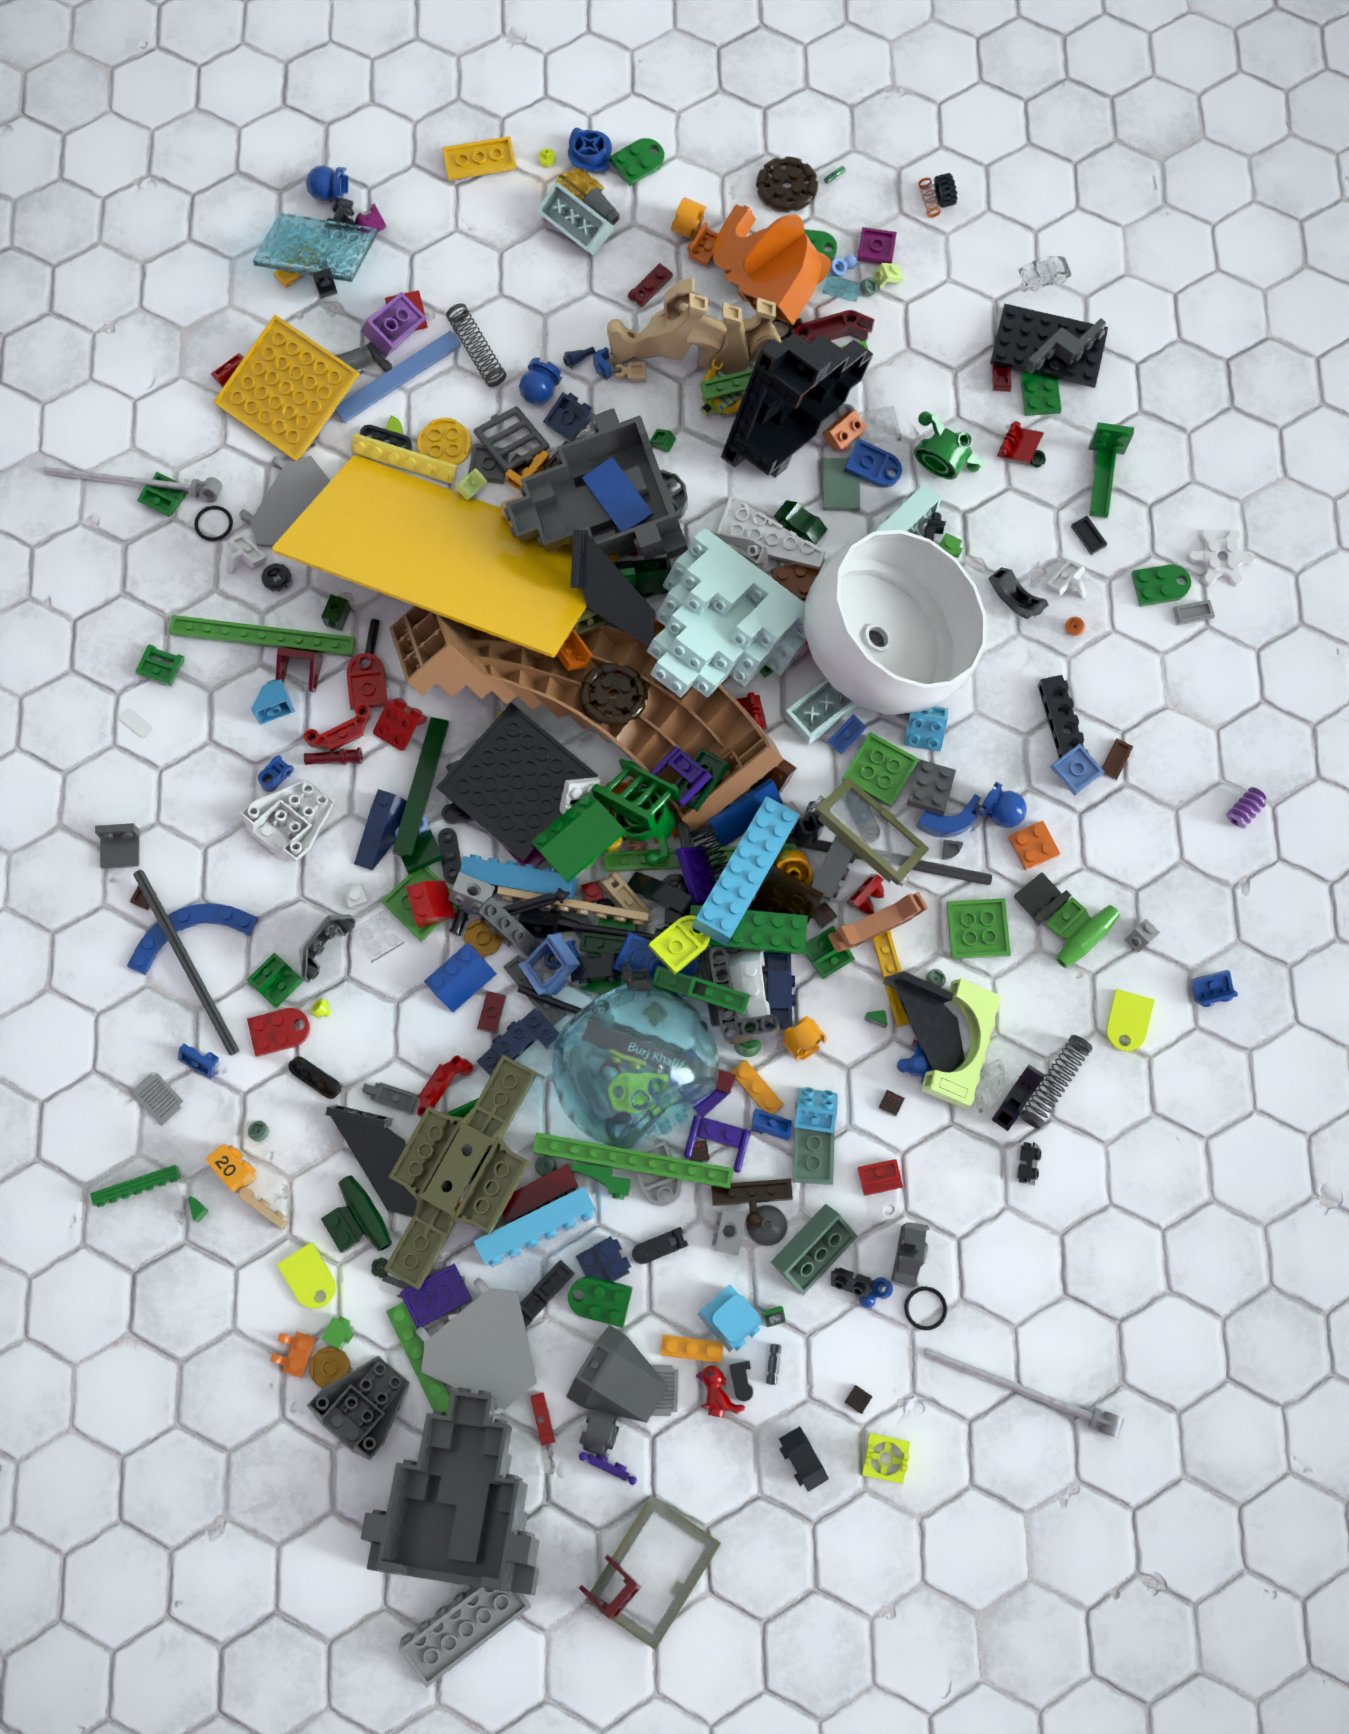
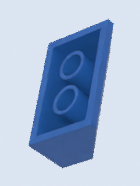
(460, 977)

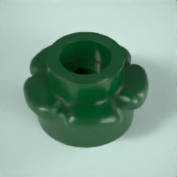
(1041, 459)
(375, 1267)

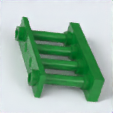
(632, 809)

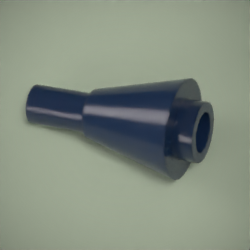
(573, 358)

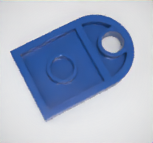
(873, 464)

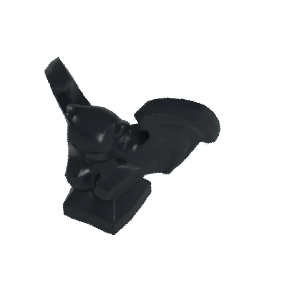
(343, 211)

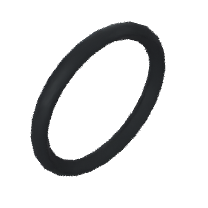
(213, 538)
(906, 1307)

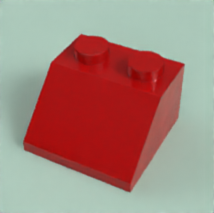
(430, 902)

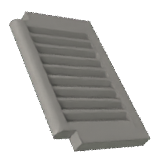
(157, 1098)
(669, 1400)

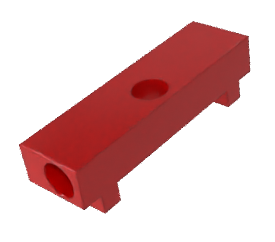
(540, 1409)

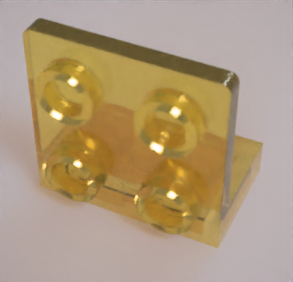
(578, 182)

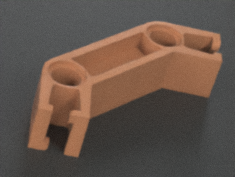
(878, 923)

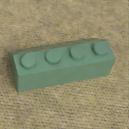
(814, 1249)

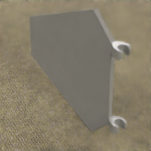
(287, 498)
(483, 1348)

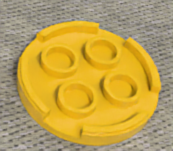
(445, 441)

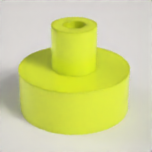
(547, 157)
(320, 1008)

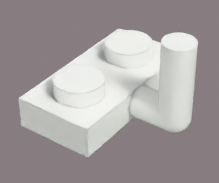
(246, 551)
(1068, 576)

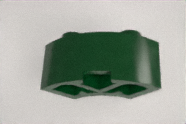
(800, 521)

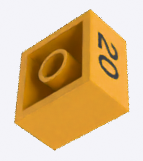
(231, 1168)

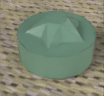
(868, 286)
(936, 977)
(258, 1131)
(545, 1165)

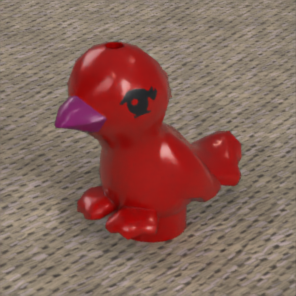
(716, 1399)

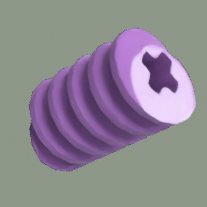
(1246, 807)

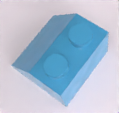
(272, 702)

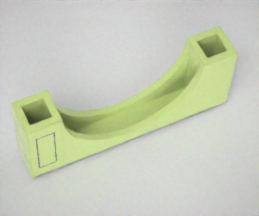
(980, 1011)

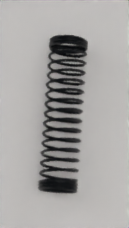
(701, 830)

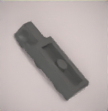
(391, 1096)

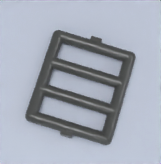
(498, 455)

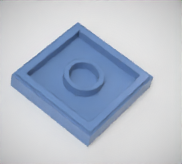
(1077, 769)

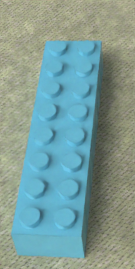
(745, 871)

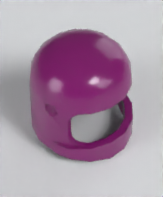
(372, 219)

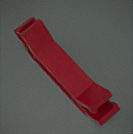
(837, 326)

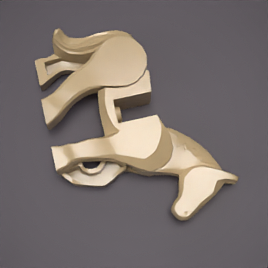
(679, 327)

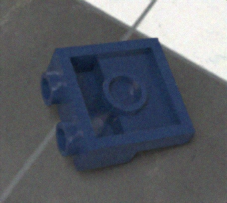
(569, 416)
(604, 1261)

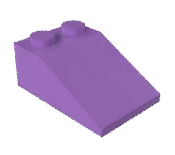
(393, 324)

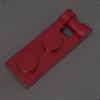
(650, 285)

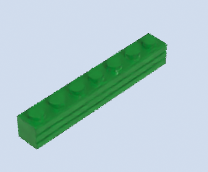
(135, 1186)

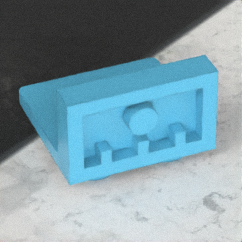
(927, 728)
(816, 1110)

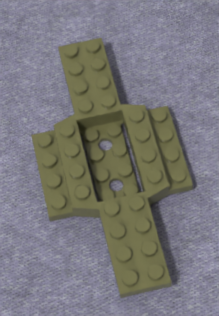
(437, 1157)

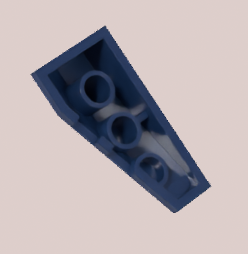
(380, 829)

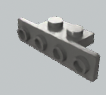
(506, 926)

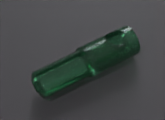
(834, 174)

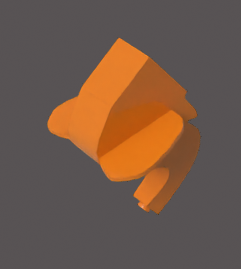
(770, 263)

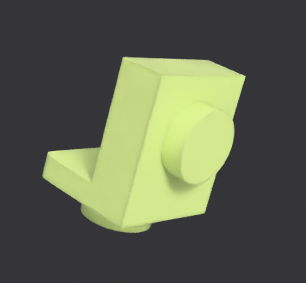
(887, 273)
(471, 484)

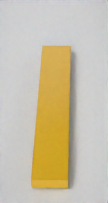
(890, 965)

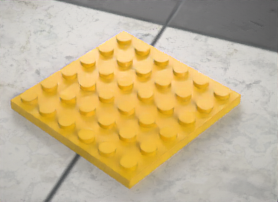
(286, 388)

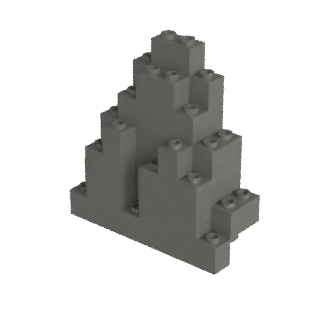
(561, 502)
(458, 1507)

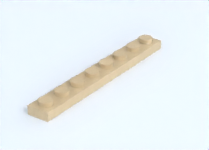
(580, 907)

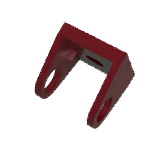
(282, 660)
(613, 1609)

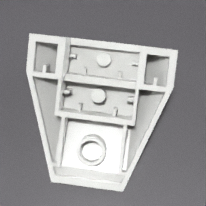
(746, 978)

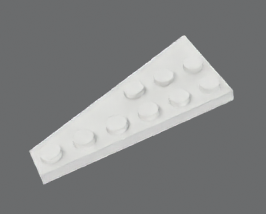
(780, 543)

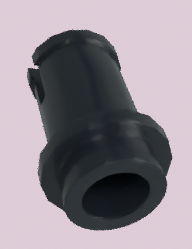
(459, 922)

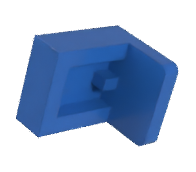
(600, 363)

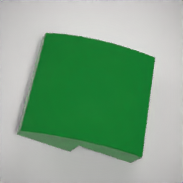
(162, 499)
(823, 955)
(275, 980)

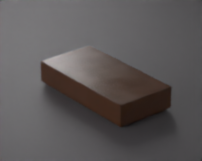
(1117, 758)

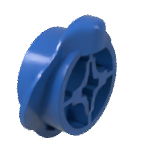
(585, 150)

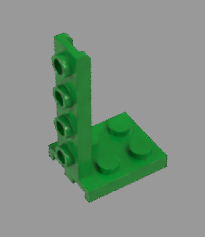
(1107, 441)

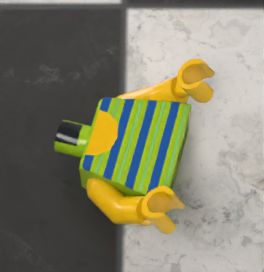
(722, 405)

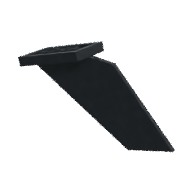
(609, 590)
(930, 1019)
(377, 1152)

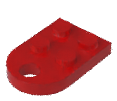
(366, 683)
(276, 1031)

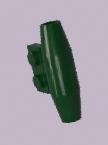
(359, 1217)

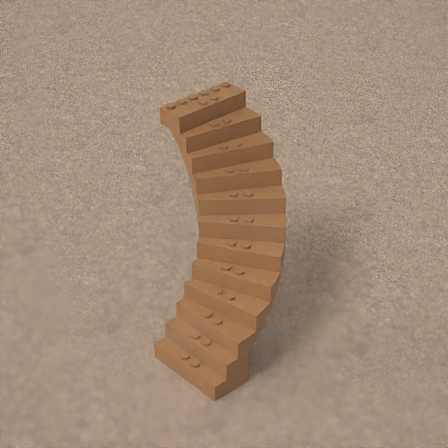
(457, 655)

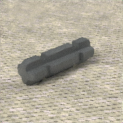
(379, 357)
(773, 1364)

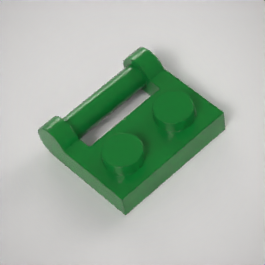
(158, 670)

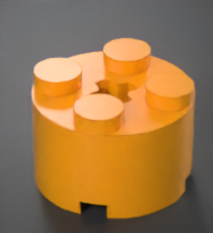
(688, 217)
(796, 861)
(803, 1039)

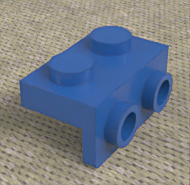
(1213, 988)

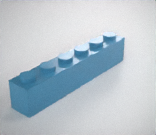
(515, 876)

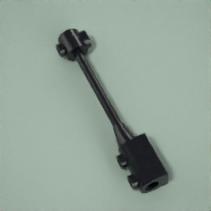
(551, 922)

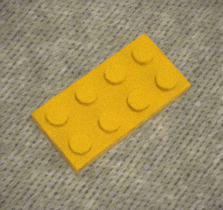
(479, 158)

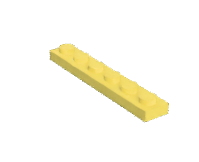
(403, 458)

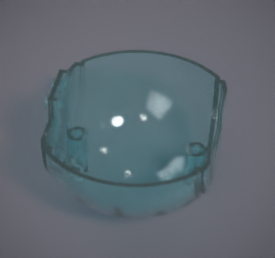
(633, 1065)

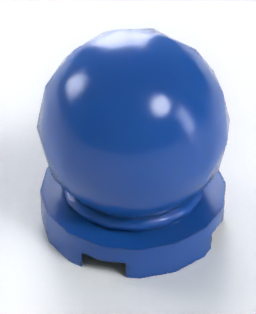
(326, 184)
(539, 382)
(1005, 807)

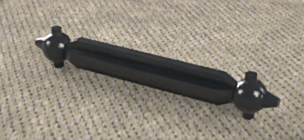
(535, 903)

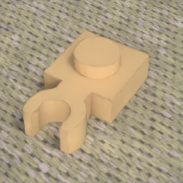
(635, 371)

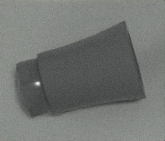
(601, 205)
(356, 358)

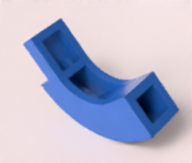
(950, 826)

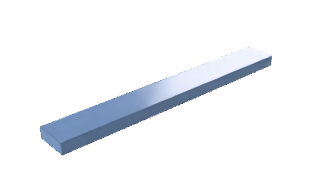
(397, 376)

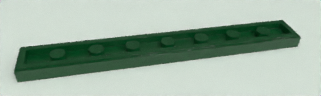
(421, 787)

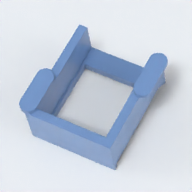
(564, 955)

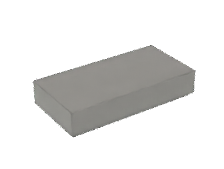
(1193, 612)

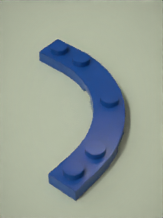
(186, 918)

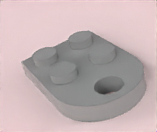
(652, 1185)

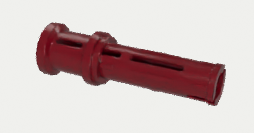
(342, 756)

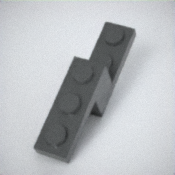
(1066, 346)

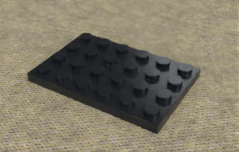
(1027, 330)

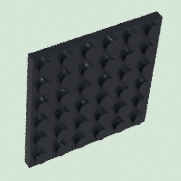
(513, 780)

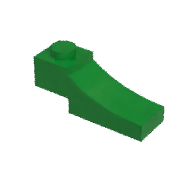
(616, 1186)

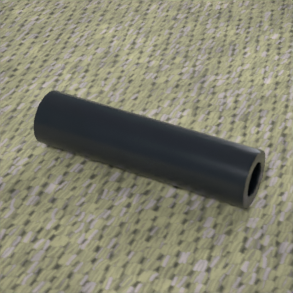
(372, 636)

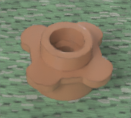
(639, 845)

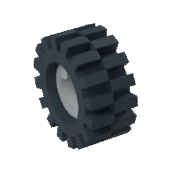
(945, 190)

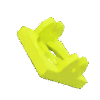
(902, 1445)

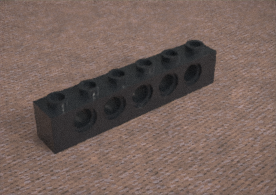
(1057, 723)

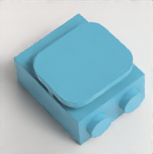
(730, 1318)

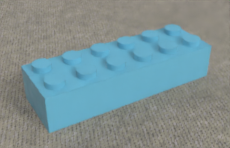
(534, 1227)

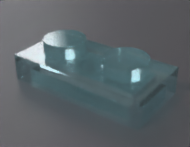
(841, 288)

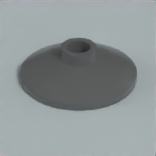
(773, 1234)

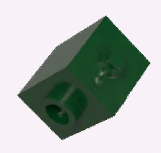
(336, 612)

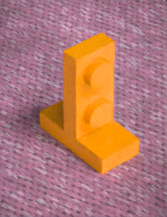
(537, 466)

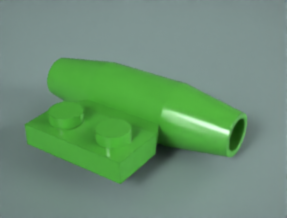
(1079, 929)

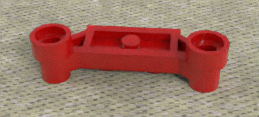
(342, 733)
(440, 1081)

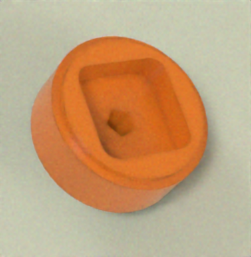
(1075, 626)

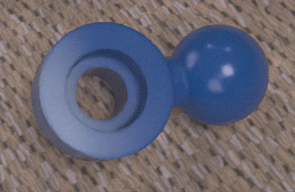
(877, 1292)

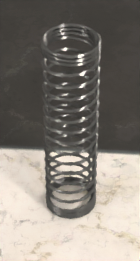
(459, 318)
(1033, 1119)

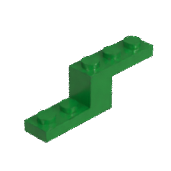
(701, 990)

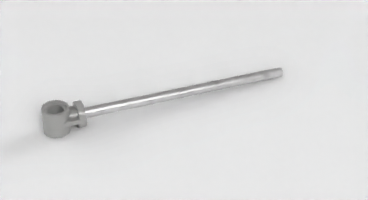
(206, 490)
(1109, 1423)

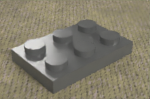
(931, 787)

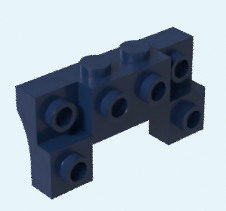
(779, 988)
(519, 1039)

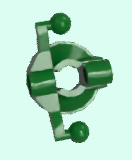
(943, 451)
(665, 820)

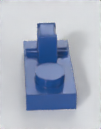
(847, 734)
(198, 1062)
(771, 1124)

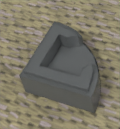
(951, 849)

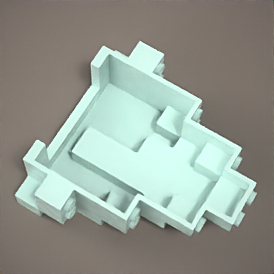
(723, 620)

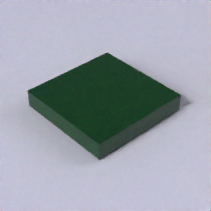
(424, 854)

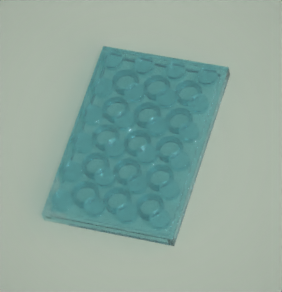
(315, 244)

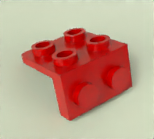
(398, 723)

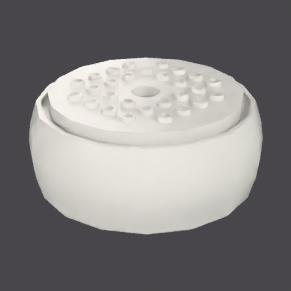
(917, 604)

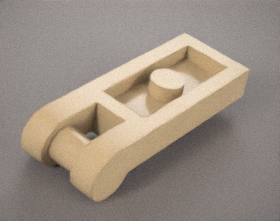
(622, 894)
(263, 1207)

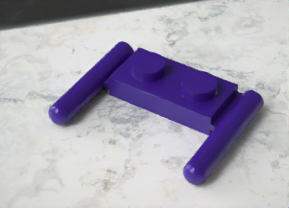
(687, 769)
(719, 1133)
(617, 1470)

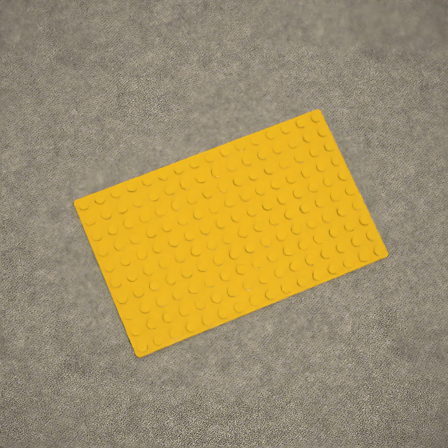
(437, 555)

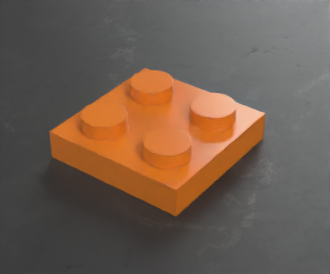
(1034, 845)

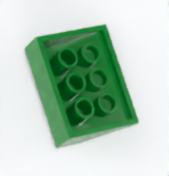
(578, 837)

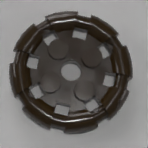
(788, 175)
(609, 684)

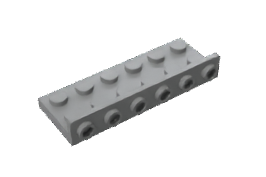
(459, 1630)

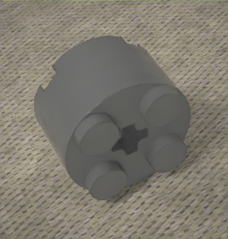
(600, 1432)

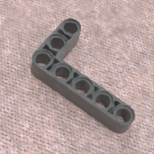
(733, 1022)

